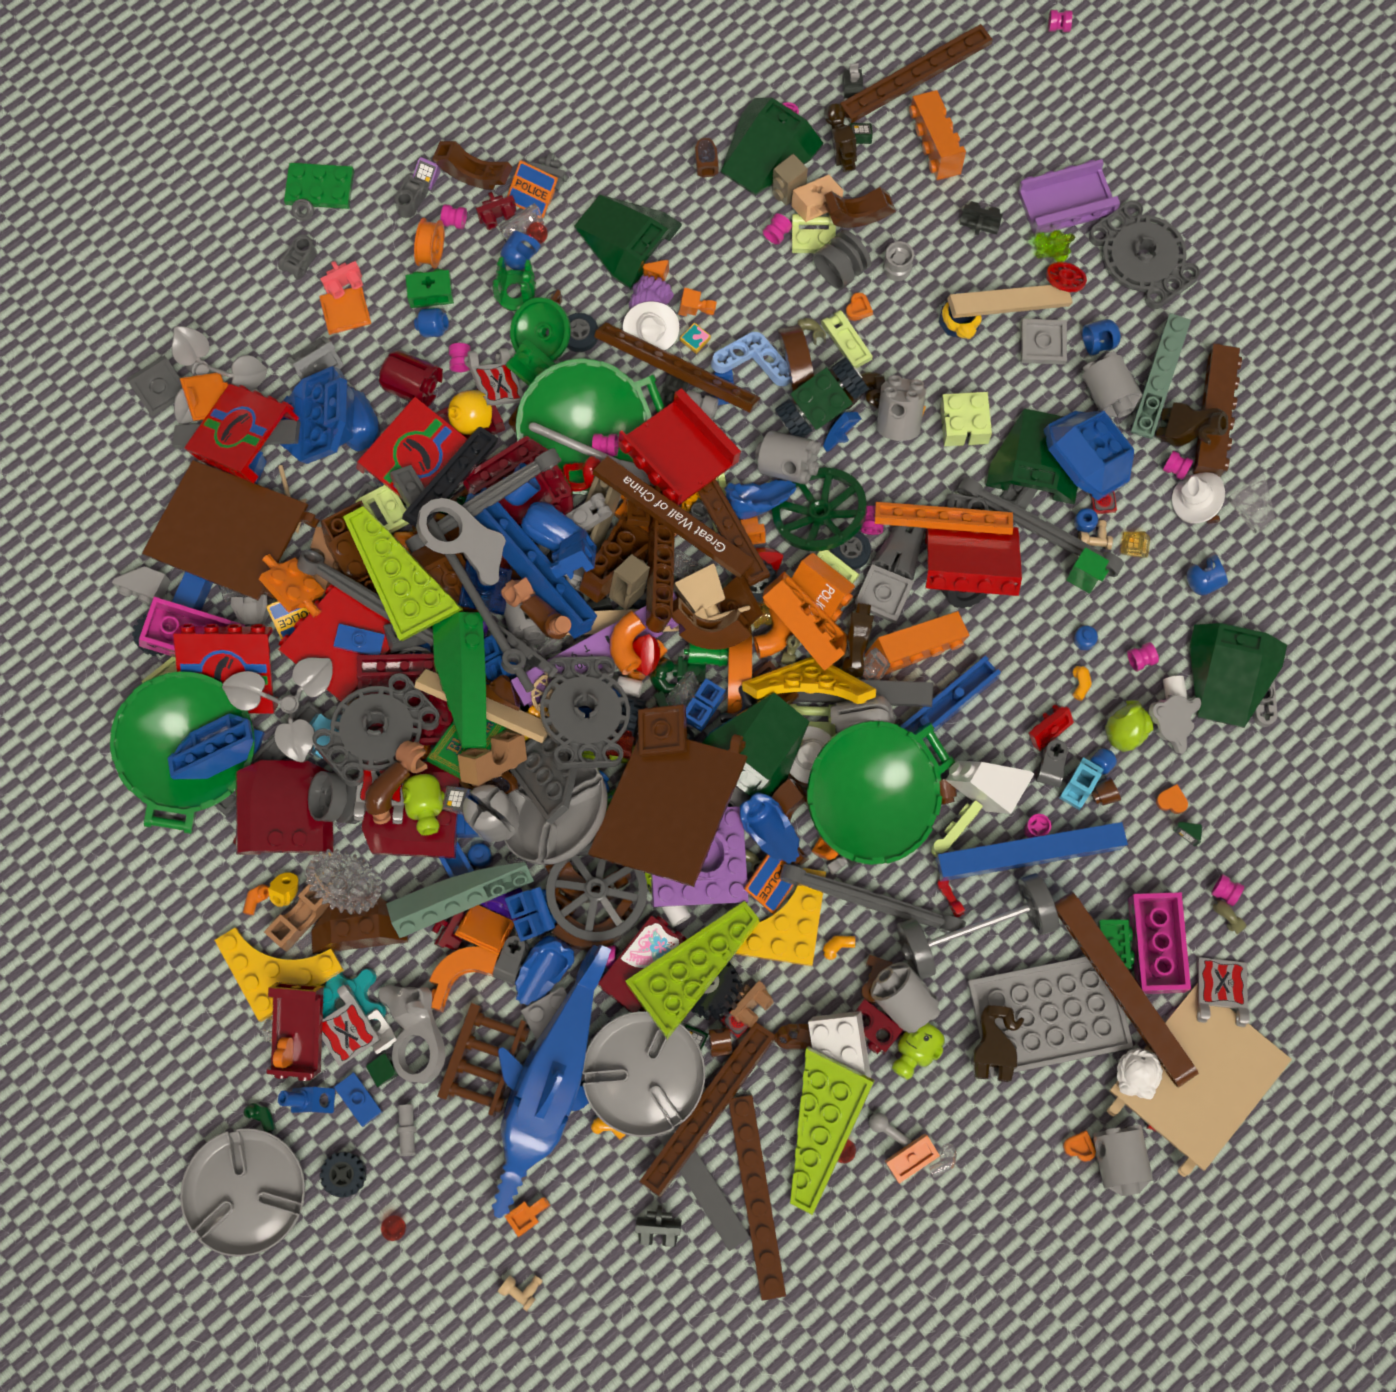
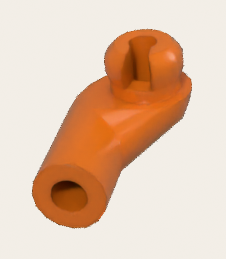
(254, 897)

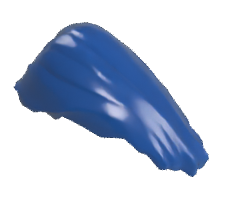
(365, 423)
(755, 499)
(548, 525)
(770, 827)
(543, 969)

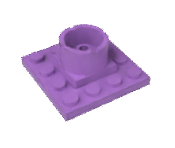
(721, 875)

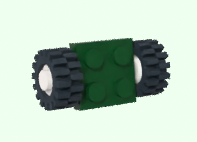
(821, 398)

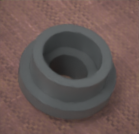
(298, 214)

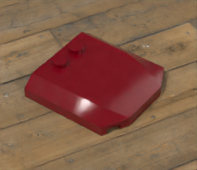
(553, 483)
(378, 669)
(275, 810)
(405, 839)

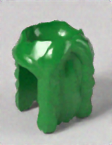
(506, 278)

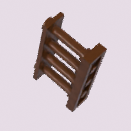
(458, 1063)

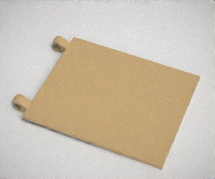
(1233, 1076)

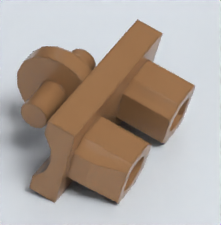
(750, 998)

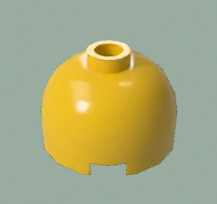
(469, 411)

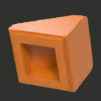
(657, 269)

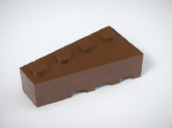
(614, 551)

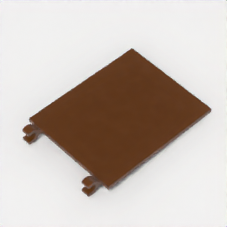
(225, 528)
(670, 810)

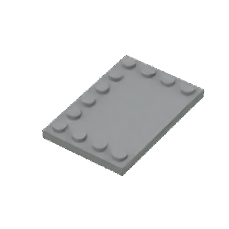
(1063, 1010)

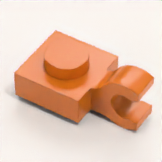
(524, 1216)

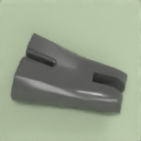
(900, 551)

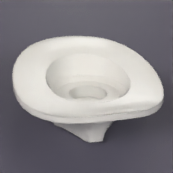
(652, 323)
(1198, 497)
(810, 747)

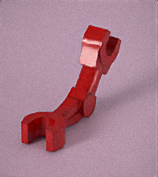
(955, 905)

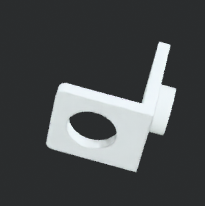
(384, 1032)

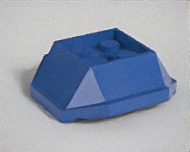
(325, 413)
(1091, 451)

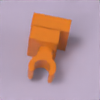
(691, 303)
(754, 530)

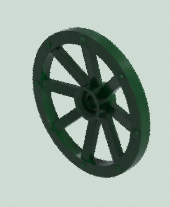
(815, 511)

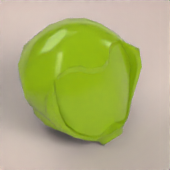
(1129, 727)

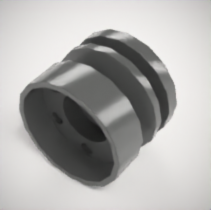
(842, 259)
(331, 798)

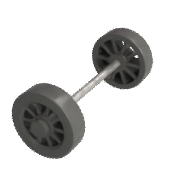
(1036, 903)

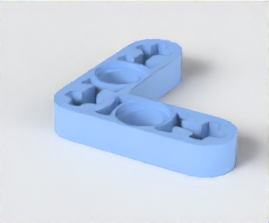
(756, 352)

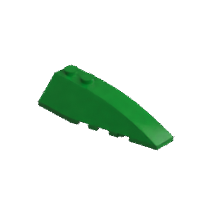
(462, 674)

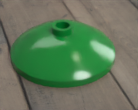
(532, 322)

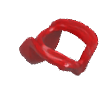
(587, 467)

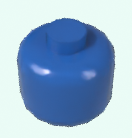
(1086, 520)
(1085, 637)
(1105, 759)
(480, 855)

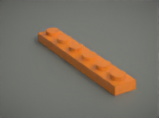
(943, 518)

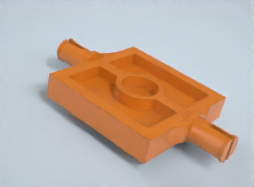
(291, 585)

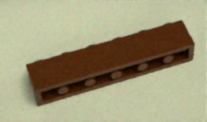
(1218, 393)

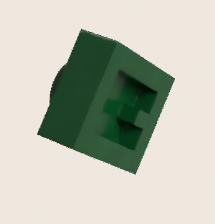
(682, 667)

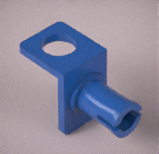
(307, 1099)

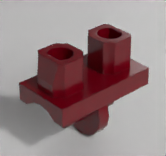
(496, 208)
(446, 938)

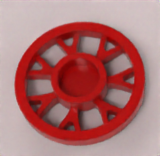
(1066, 277)

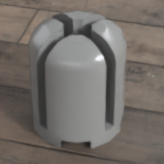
(521, 627)
(849, 713)
(481, 817)

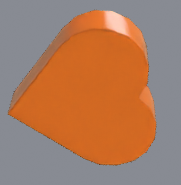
(858, 307)
(1172, 800)
(822, 850)
(284, 1054)
(1080, 1146)

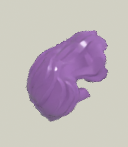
(650, 290)

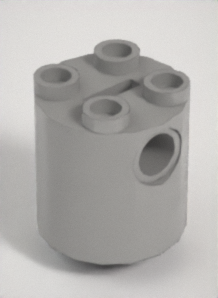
(1112, 385)
(901, 408)
(788, 457)
(905, 997)
(1123, 1159)

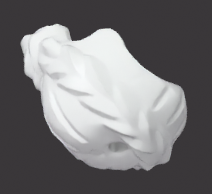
(1139, 1073)

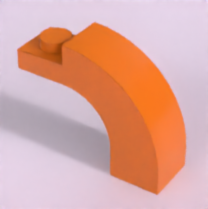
(739, 671)
(454, 966)

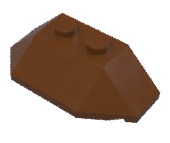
(354, 931)

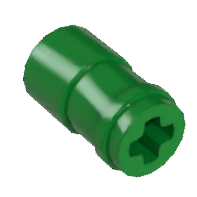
(703, 656)

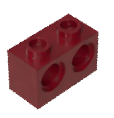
(878, 1021)

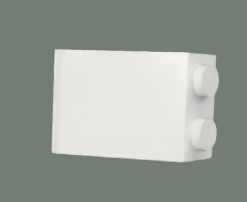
(991, 785)

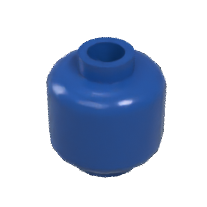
(431, 322)

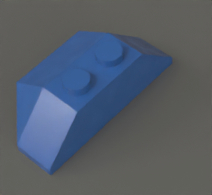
(212, 748)

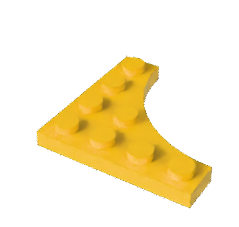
(810, 678)
(791, 931)
(259, 971)

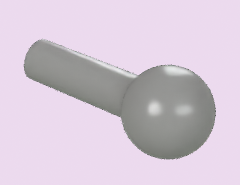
(879, 1123)

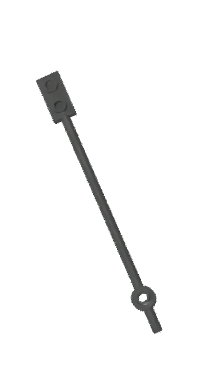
(410, 488)

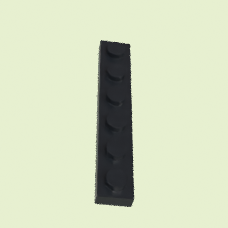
(453, 473)

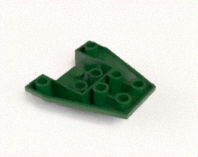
(765, 139)
(624, 235)
(1028, 462)
(1233, 670)
(772, 741)

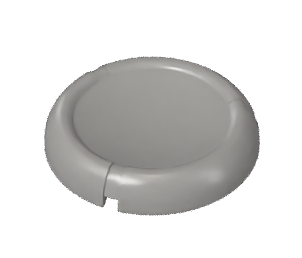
(551, 844)
(641, 1078)
(242, 1192)

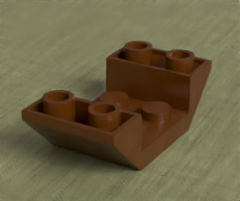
(343, 548)
(442, 571)

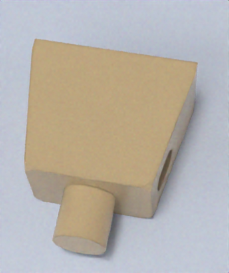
(701, 589)

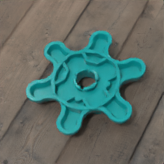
(359, 987)

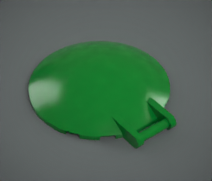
(582, 401)
(151, 729)
(877, 790)

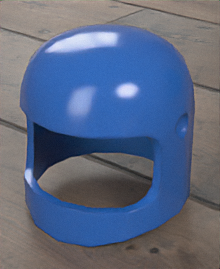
(516, 252)
(1101, 330)
(524, 492)
(1207, 580)

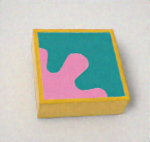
(695, 338)

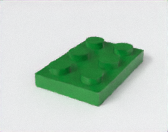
(320, 184)

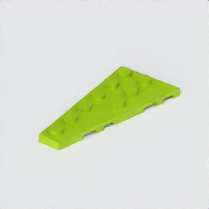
(405, 588)
(682, 975)
(827, 1115)

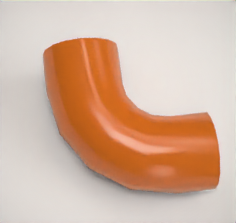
(774, 640)
(622, 642)

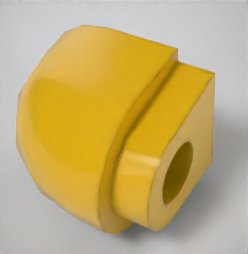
(283, 889)

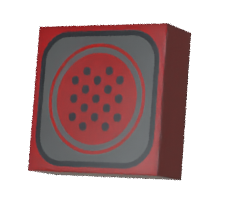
(1104, 505)
(735, 1027)

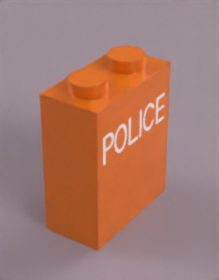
(824, 585)

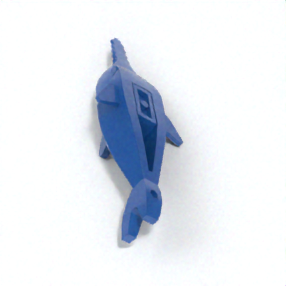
(547, 1082)

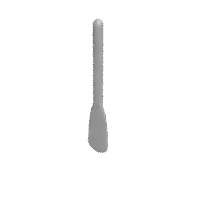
(587, 450)

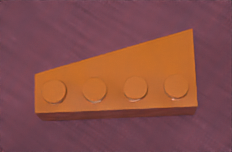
(937, 134)
(806, 620)
(921, 641)

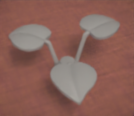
(187, 349)
(311, 675)

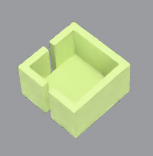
(966, 414)

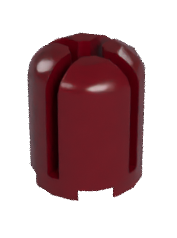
(409, 377)

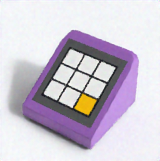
(426, 171)

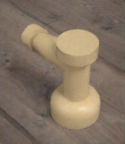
(1101, 540)
(525, 1297)

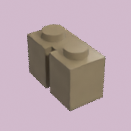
(787, 177)
(629, 582)

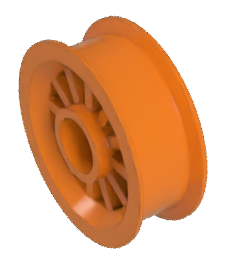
(429, 243)

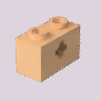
(810, 198)

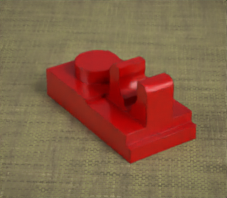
(1051, 727)

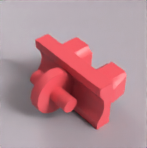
(340, 277)

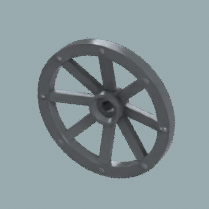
(595, 898)

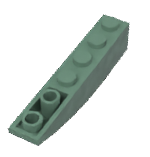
(1160, 375)
(454, 896)

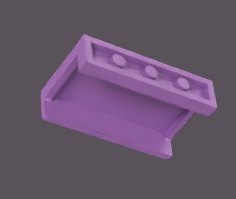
(1067, 197)

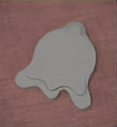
(1174, 719)

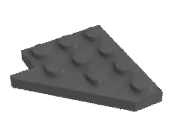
(543, 781)

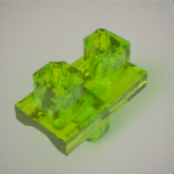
(1054, 245)

